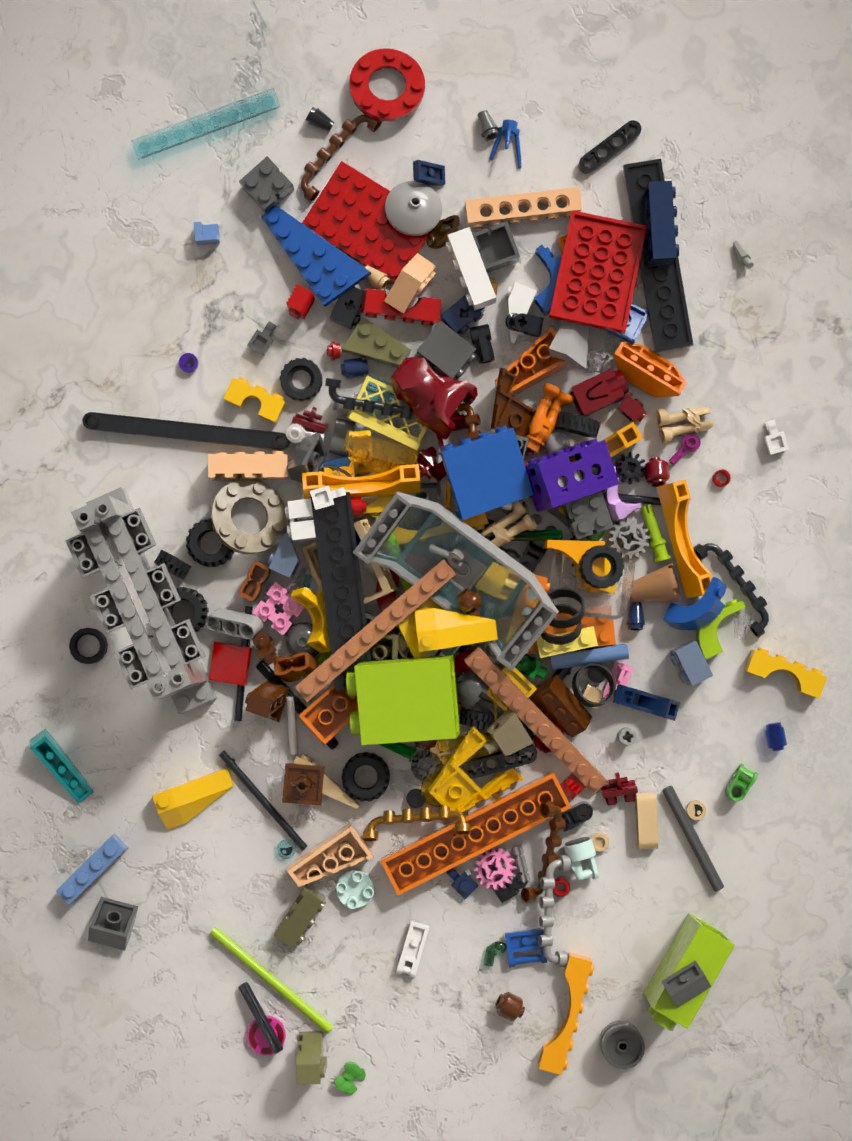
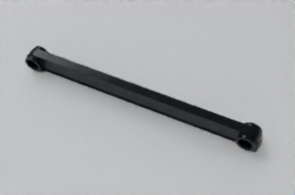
(185, 431)

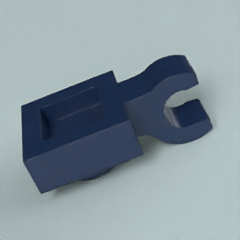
(462, 883)

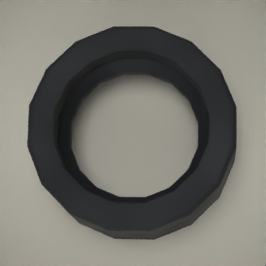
(74, 642)

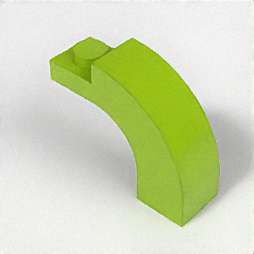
(707, 635)

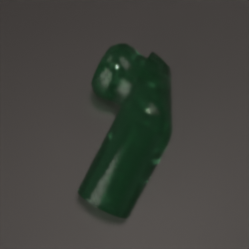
(493, 950)

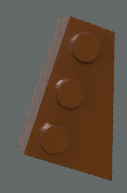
(267, 700)
(561, 706)

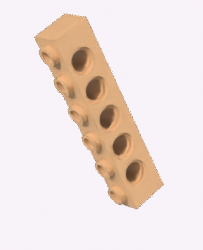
(570, 196)

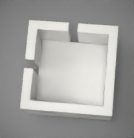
(301, 520)

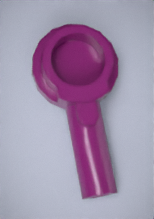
(689, 443)

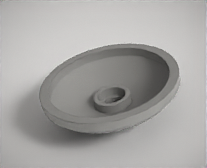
(412, 218)

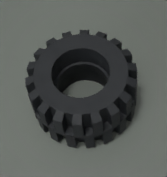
(194, 547)
(198, 603)
(353, 788)

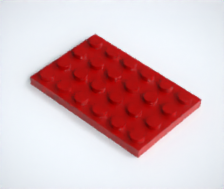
(355, 221)
(598, 272)

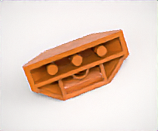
(649, 370)

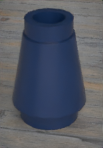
(635, 617)

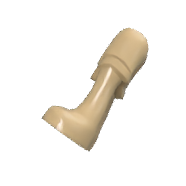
(689, 415)
(505, 536)

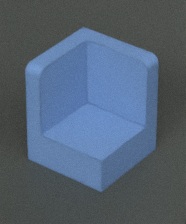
(206, 233)

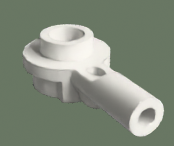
(296, 433)

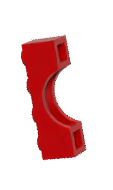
(425, 310)

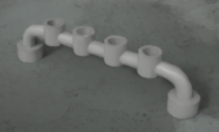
(547, 902)

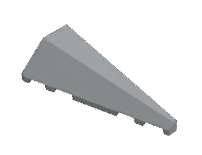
(571, 344)

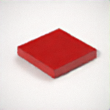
(230, 663)

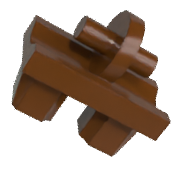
(265, 647)

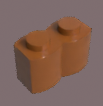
(252, 586)
(295, 667)

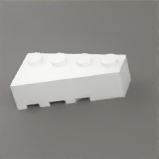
(471, 269)

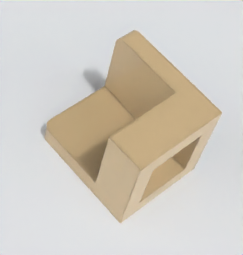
(592, 694)

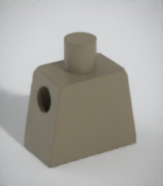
(507, 735)

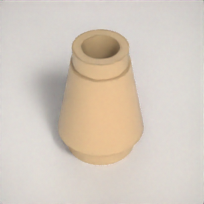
(377, 279)

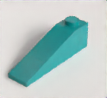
(60, 765)

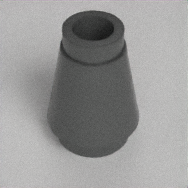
(488, 127)

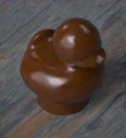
(468, 601)

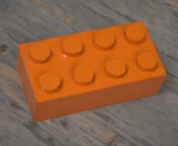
(329, 714)

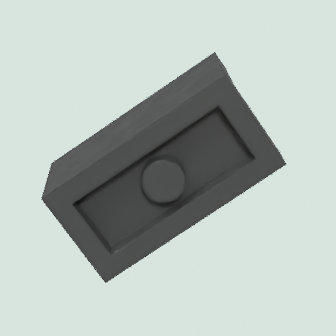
(686, 983)

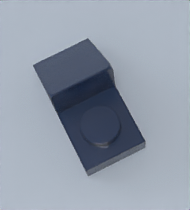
(428, 173)

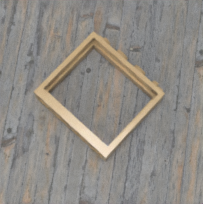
(383, 574)

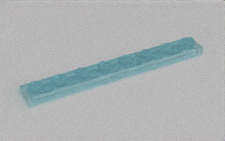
(205, 123)

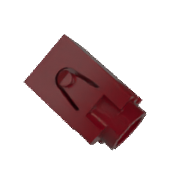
(599, 392)

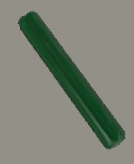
(537, 535)

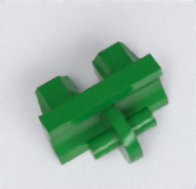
(531, 667)

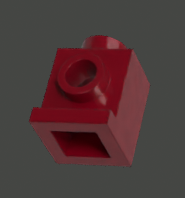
(632, 409)

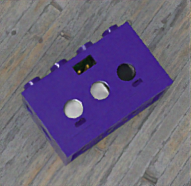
(561, 481)

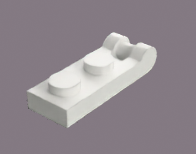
(413, 948)

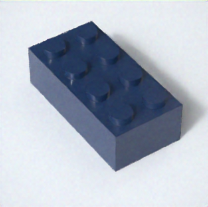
(660, 223)

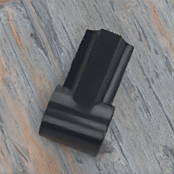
(482, 340)

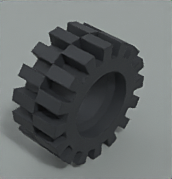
(173, 564)
(476, 719)

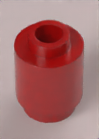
(358, 507)

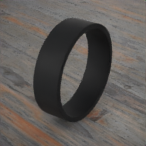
(569, 622)
(564, 639)
(612, 684)

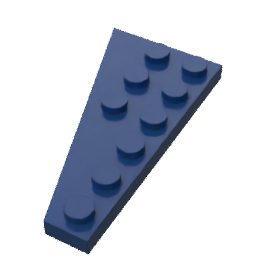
(320, 263)

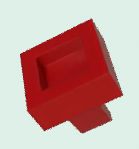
(572, 786)

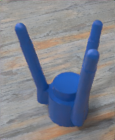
(508, 130)

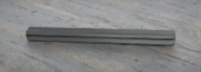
(693, 838)

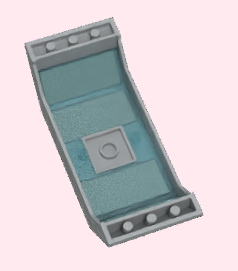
(506, 587)

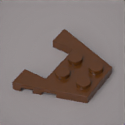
(508, 409)

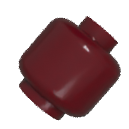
(656, 472)

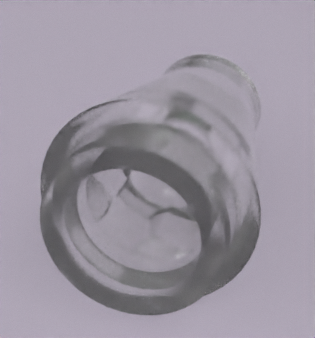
(741, 624)

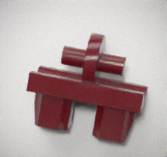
(310, 422)
(429, 466)
(619, 787)

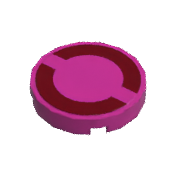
(258, 1041)

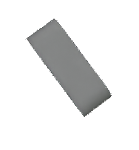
(234, 623)

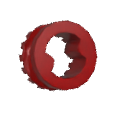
(724, 473)

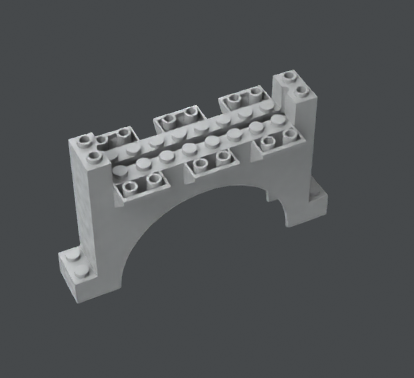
(156, 594)

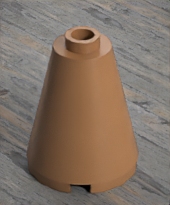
(657, 586)

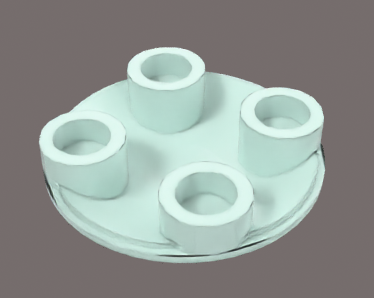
(355, 889)

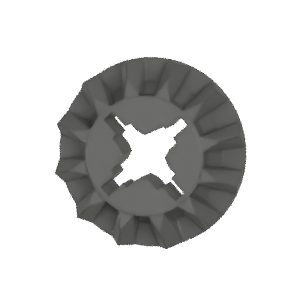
(418, 761)

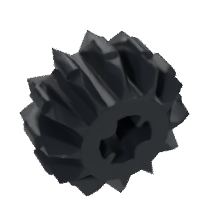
(636, 471)

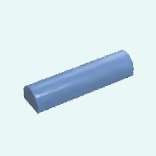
(590, 655)

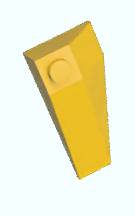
(449, 629)

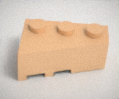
(410, 282)

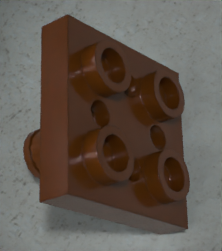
(293, 773)

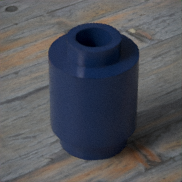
(354, 368)

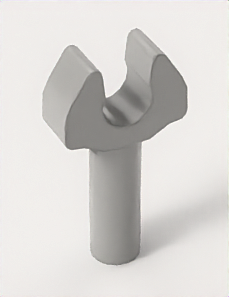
(454, 557)

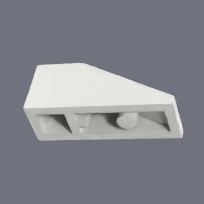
(519, 301)

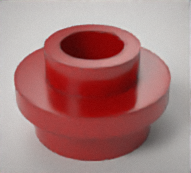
(333, 351)
(561, 893)

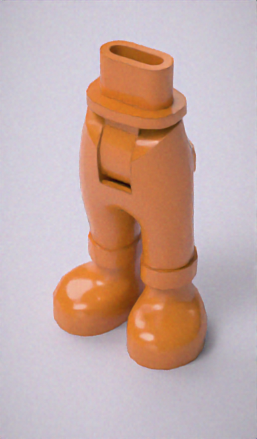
(542, 424)

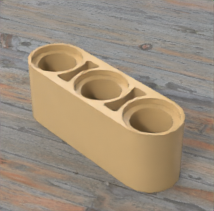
(646, 820)

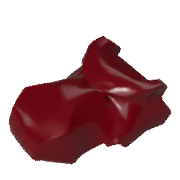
(431, 395)

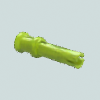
(657, 542)

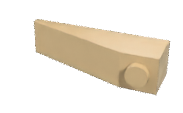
(330, 787)

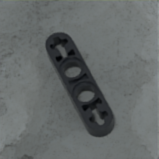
(610, 147)
(501, 763)

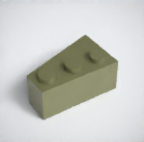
(375, 344)
(300, 916)
(310, 1061)

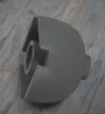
(297, 639)
(469, 687)

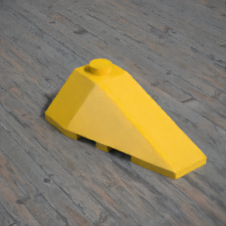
(186, 800)

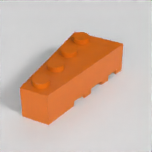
(535, 364)

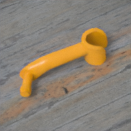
(448, 496)

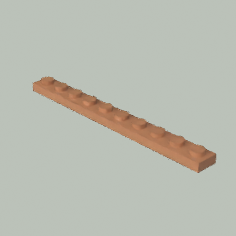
(375, 630)
(535, 720)

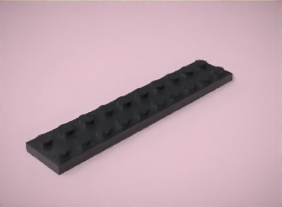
(663, 283)
(340, 577)

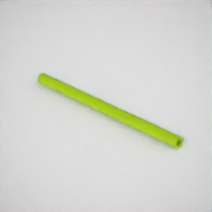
(271, 980)

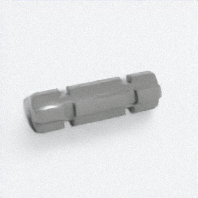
(521, 863)

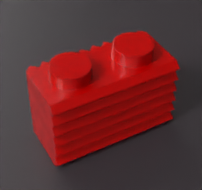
(300, 302)

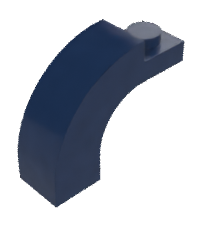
(646, 702)

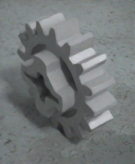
(633, 526)

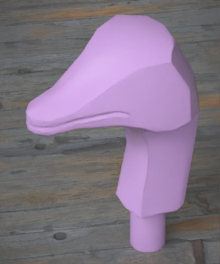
(617, 509)

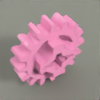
(492, 877)

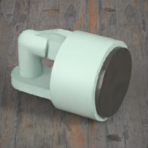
(579, 850)

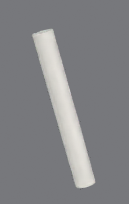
(291, 725)

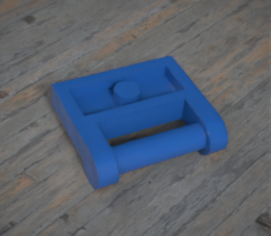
(524, 941)

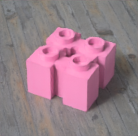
(267, 610)

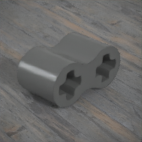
(339, 436)

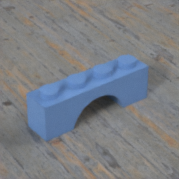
(91, 869)

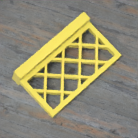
(379, 425)

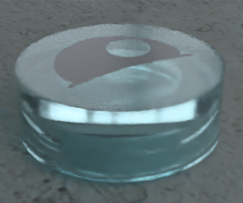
(286, 849)

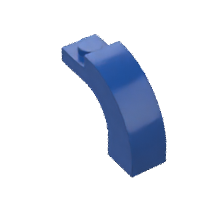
(545, 298)
(700, 613)

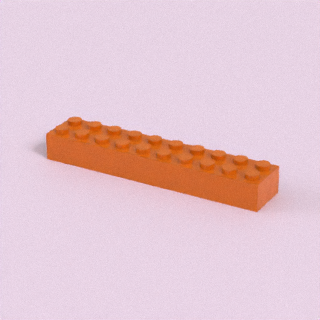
(489, 827)

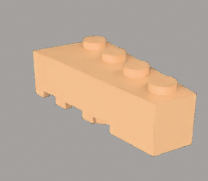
(248, 466)
(335, 853)

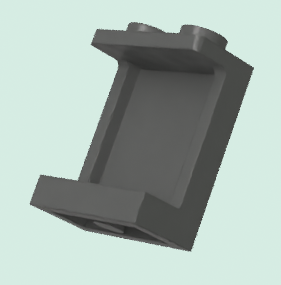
(447, 351)

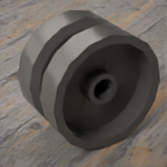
(623, 1056)

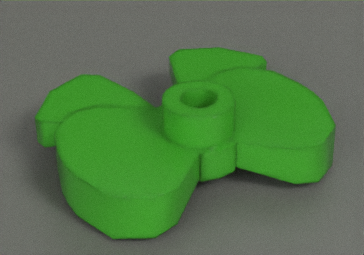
(344, 1082)

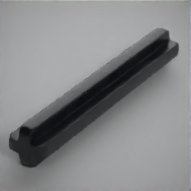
(260, 1018)

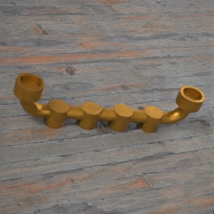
(425, 815)

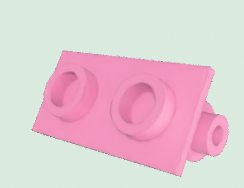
(621, 674)

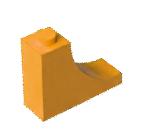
(573, 551)

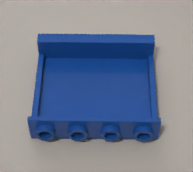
(486, 472)

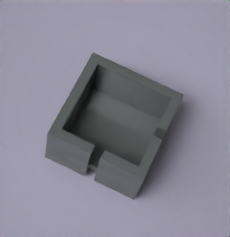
(265, 183)
(498, 248)
(589, 515)

